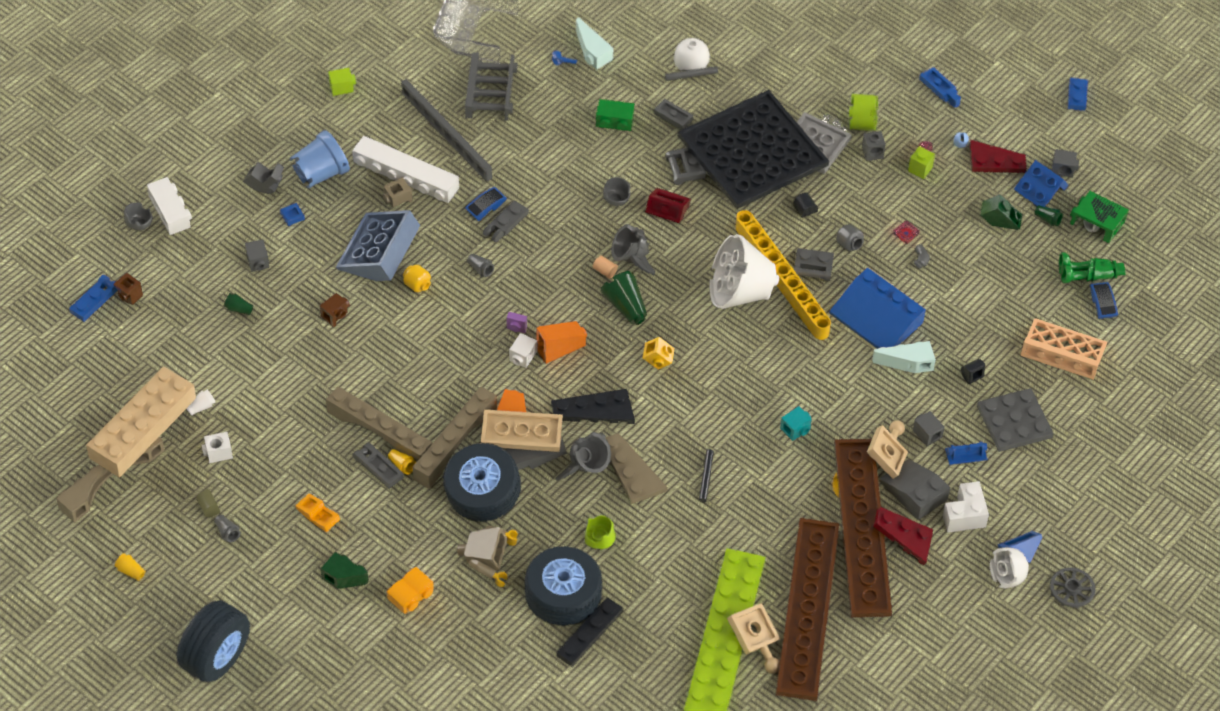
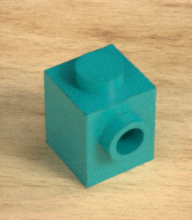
(796, 423)

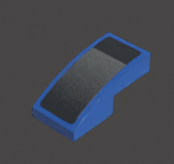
(485, 202)
(1104, 300)

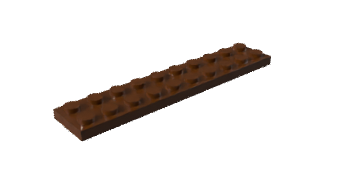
(862, 542)
(807, 610)

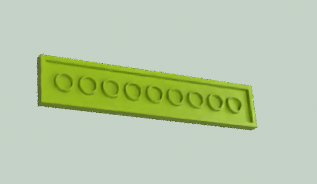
(720, 648)

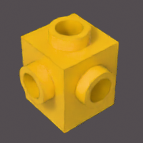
(658, 353)

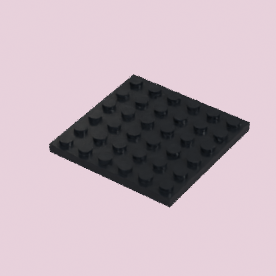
(753, 149)

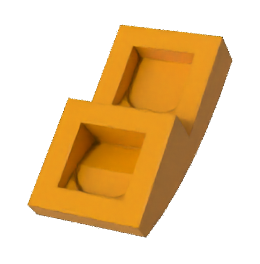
(317, 513)

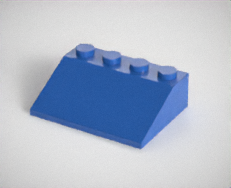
(878, 311)

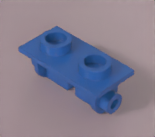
(966, 453)

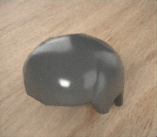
(616, 191)
(137, 217)

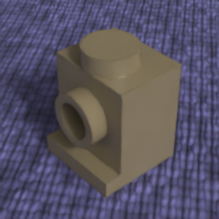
(397, 192)

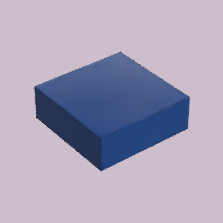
(292, 214)

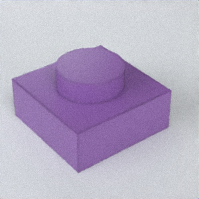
(516, 322)

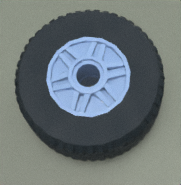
(482, 482)
(563, 585)
(213, 641)

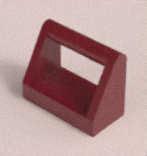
(667, 205)

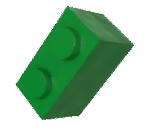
(615, 115)

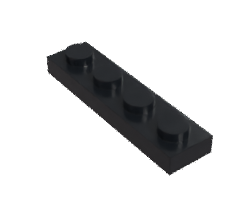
(589, 632)

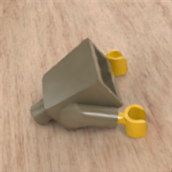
(486, 550)

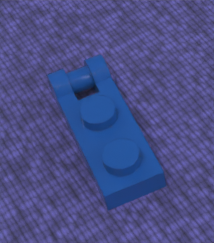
(93, 298)

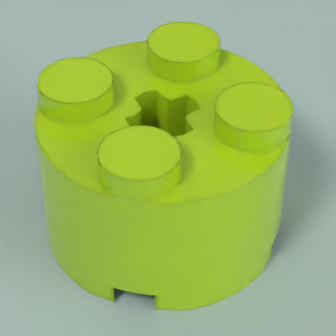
(863, 112)

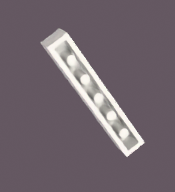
(397, 164)

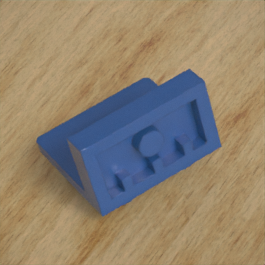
(1040, 184)

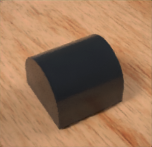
(805, 205)
(973, 371)

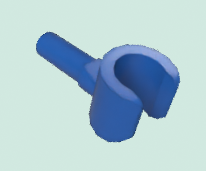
(558, 59)

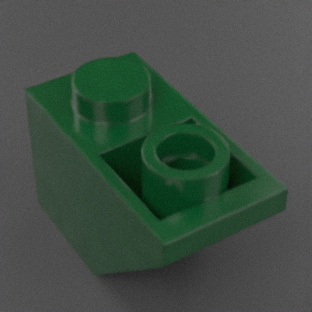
(1001, 213)
(343, 573)

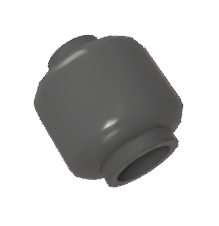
(850, 237)

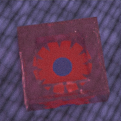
(906, 232)

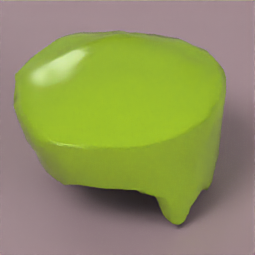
(600, 532)

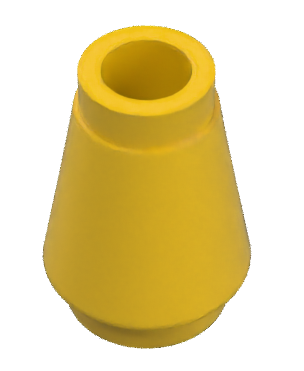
(402, 461)
(129, 567)

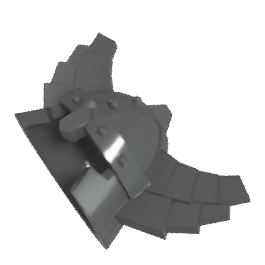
(631, 247)
(588, 455)

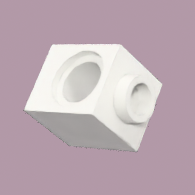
(523, 350)
(217, 454)

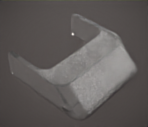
(459, 21)

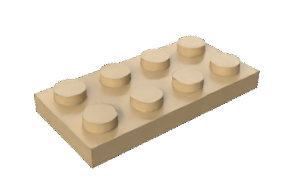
(522, 430)

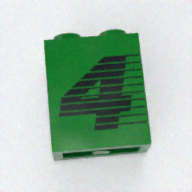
(1101, 213)

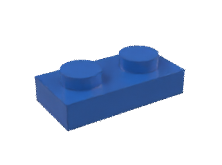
(1077, 94)

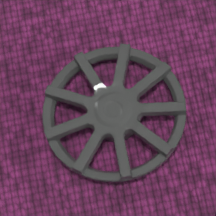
(1072, 588)

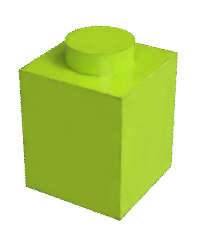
(341, 81)
(921, 162)

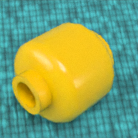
(417, 278)

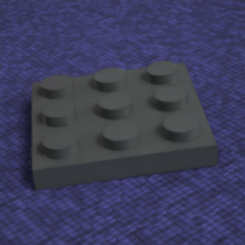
(1015, 419)

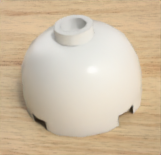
(691, 54)
(1008, 567)

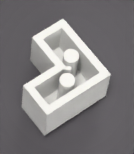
(968, 511)

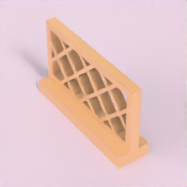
(1060, 356)

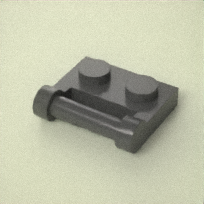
(692, 167)
(813, 260)

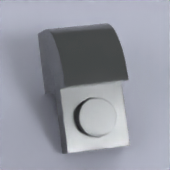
(264, 179)

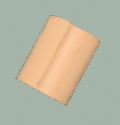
(605, 266)

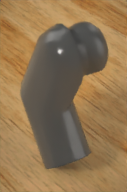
(923, 256)

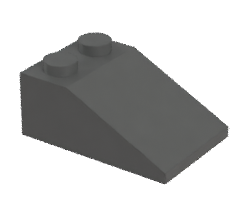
(917, 488)

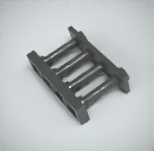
(476, 78)

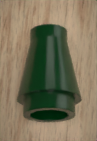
(1049, 215)
(238, 304)

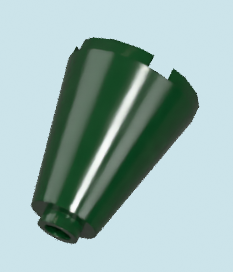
(626, 297)

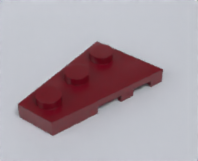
(995, 159)
(908, 533)

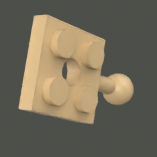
(887, 450)
(753, 641)

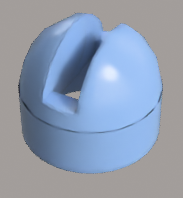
(961, 144)

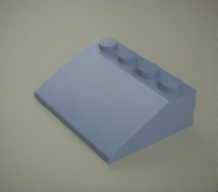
(379, 244)

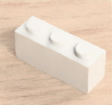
(169, 205)

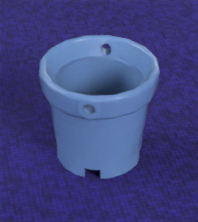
(320, 160)

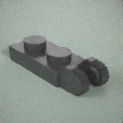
(506, 221)

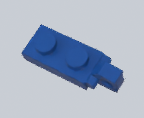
(940, 86)

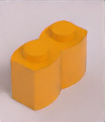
(410, 590)

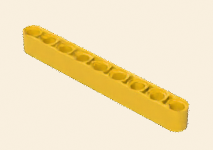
(789, 282)

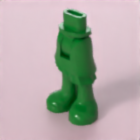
(1095, 269)

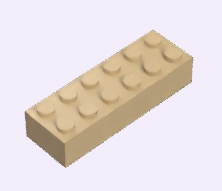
(141, 421)

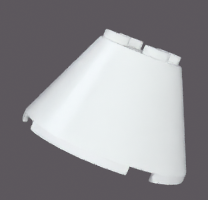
(741, 274)

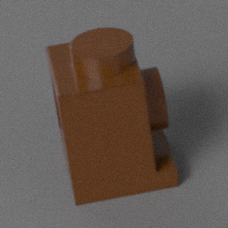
(129, 289)
(334, 309)

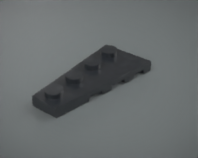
(603, 406)

